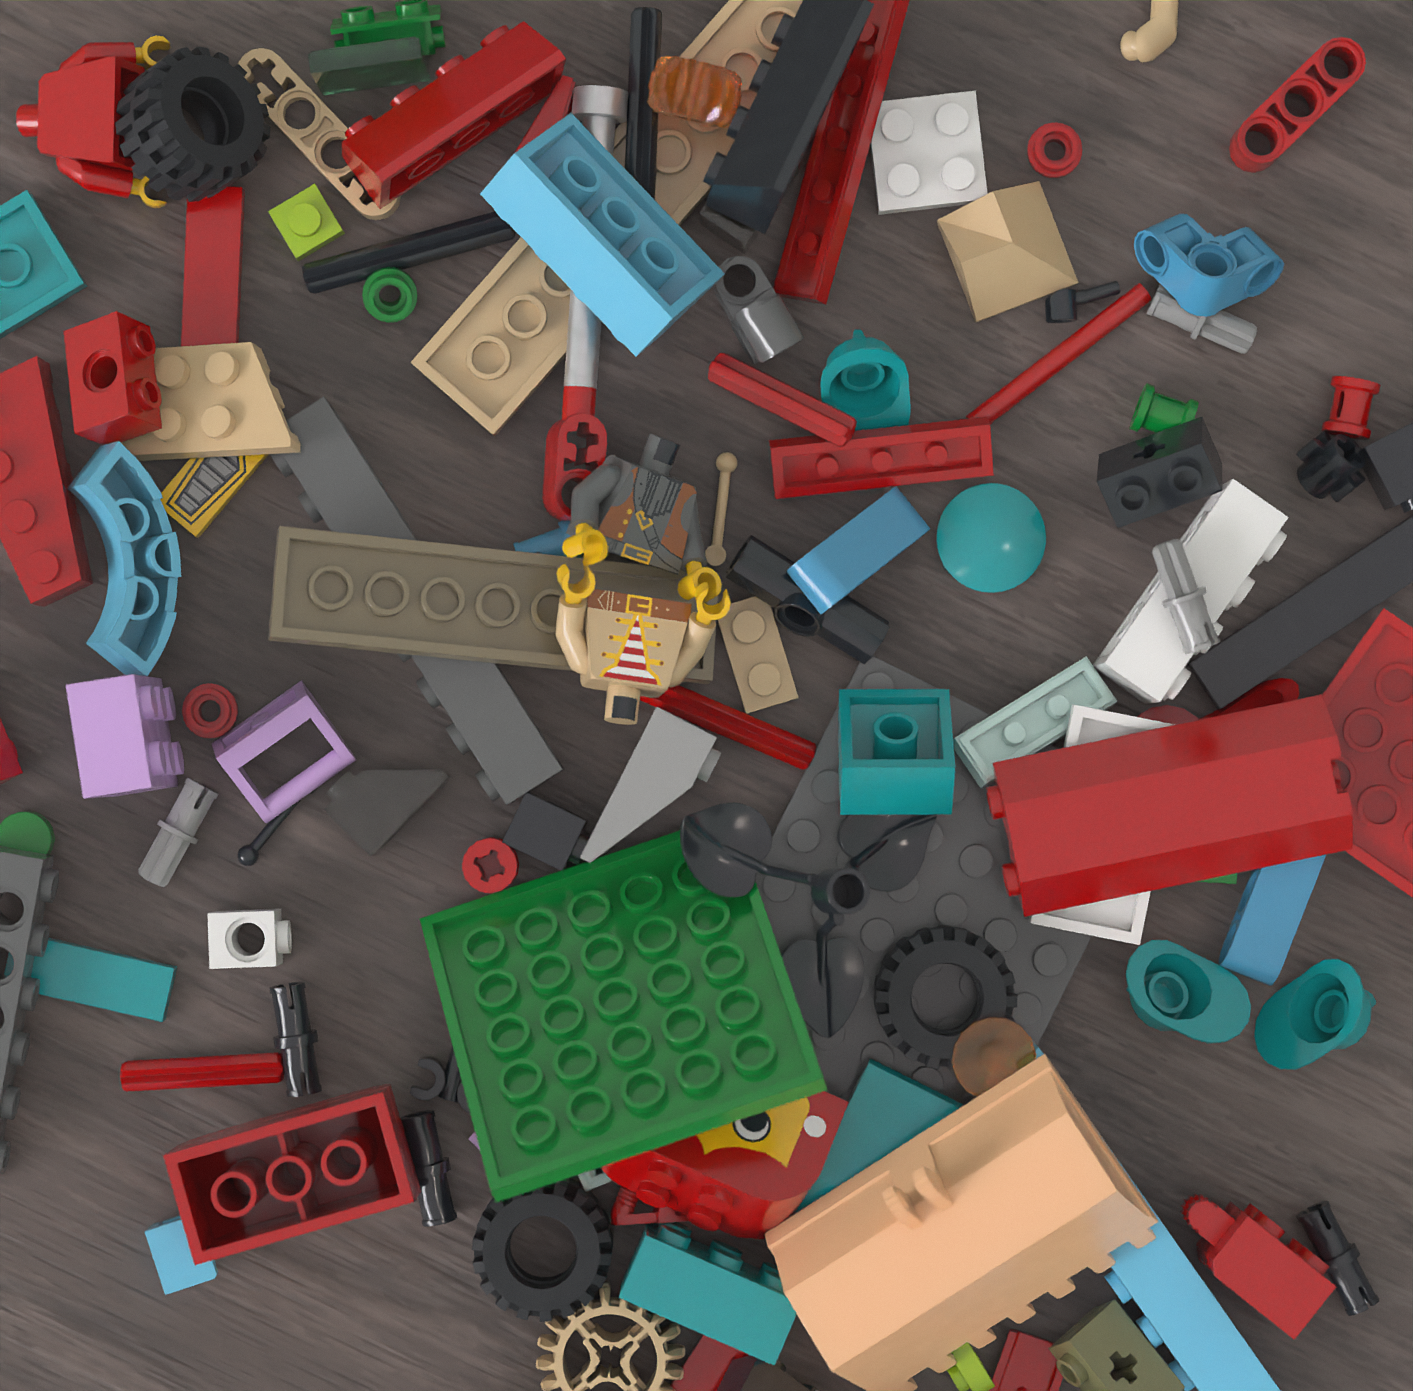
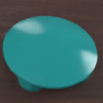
(991, 537)

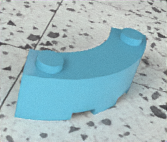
(140, 559)

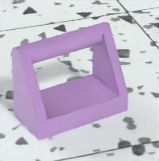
(267, 728)

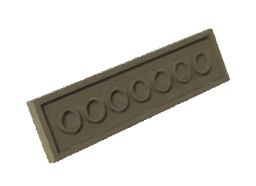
(440, 598)

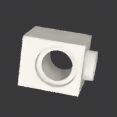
(224, 944)

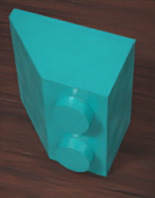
(895, 752)

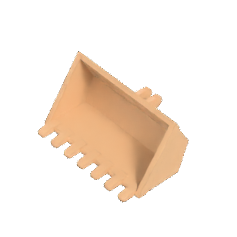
(958, 1232)

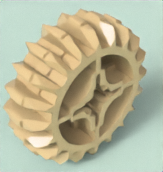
(594, 1335)

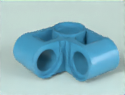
(1204, 269)

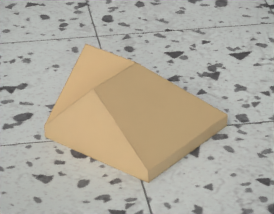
(1006, 250)

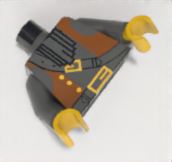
(642, 517)

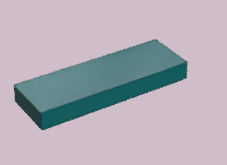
(103, 979)

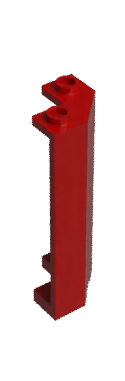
(1172, 805)

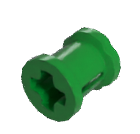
(1160, 412)

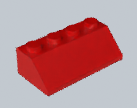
(452, 112)

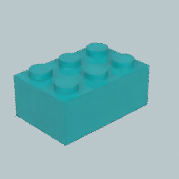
(709, 1290)

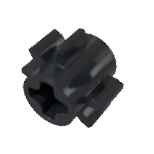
(1330, 466)

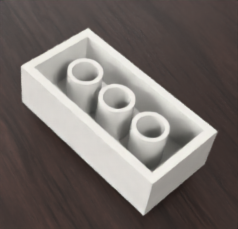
(1222, 548)

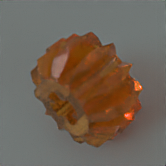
(694, 91)

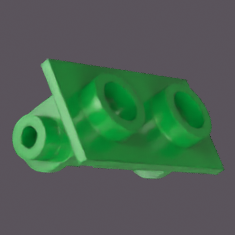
(409, 19)

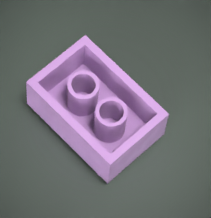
(124, 735)

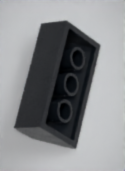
(786, 109)

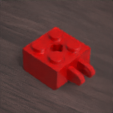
(1250, 1260)

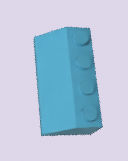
(601, 233)

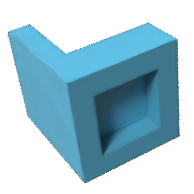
(173, 1257)

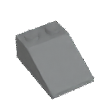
(658, 773)

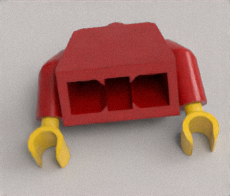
(79, 116)

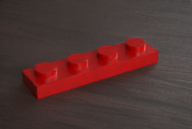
(882, 458)

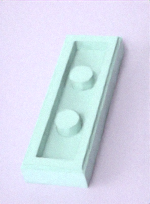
(1031, 720)

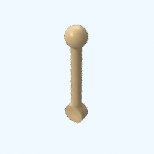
(726, 463)

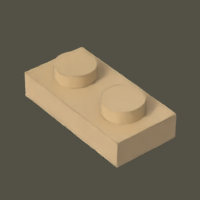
(757, 655)

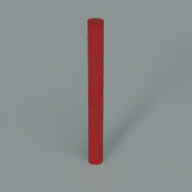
(1063, 354)

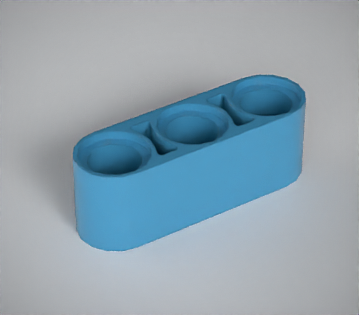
(858, 550)
(1269, 918)

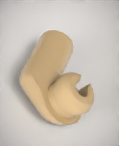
(1154, 35)

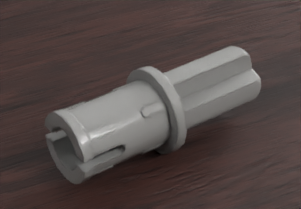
(1219, 328)
(1184, 597)
(177, 833)

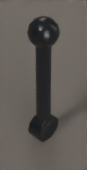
(248, 854)

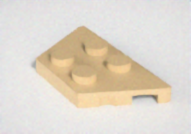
(215, 405)

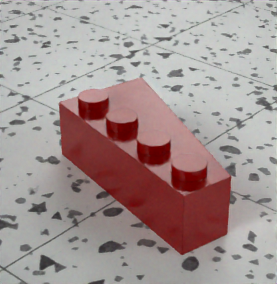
(36, 508)

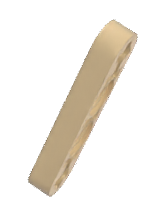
(315, 137)

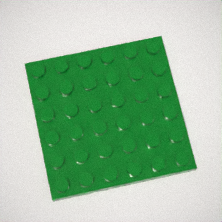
(614, 1014)

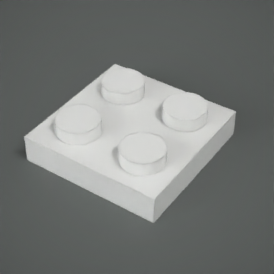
(928, 153)

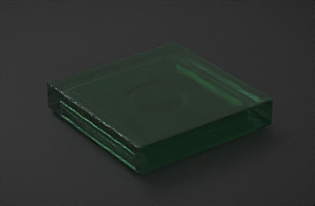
(369, 66)

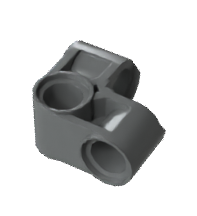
(759, 318)

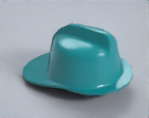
(867, 383)
(1186, 993)
(1313, 1016)

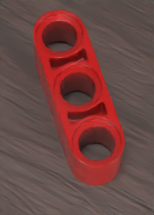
(1311, 83)

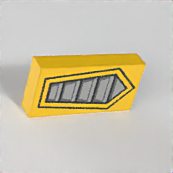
(206, 488)

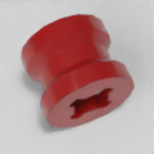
(502, 859)

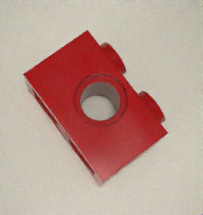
(112, 379)

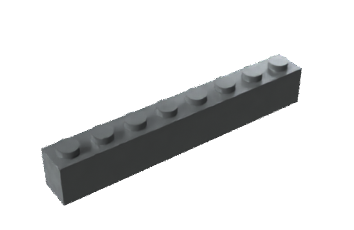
(475, 694)

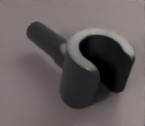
(1062, 305)

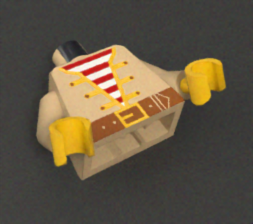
(631, 641)

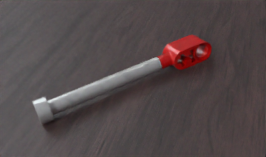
(599, 111)

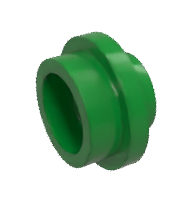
(394, 310)

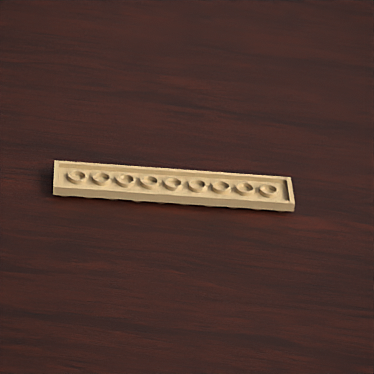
(517, 318)

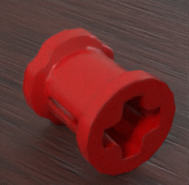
(1351, 407)

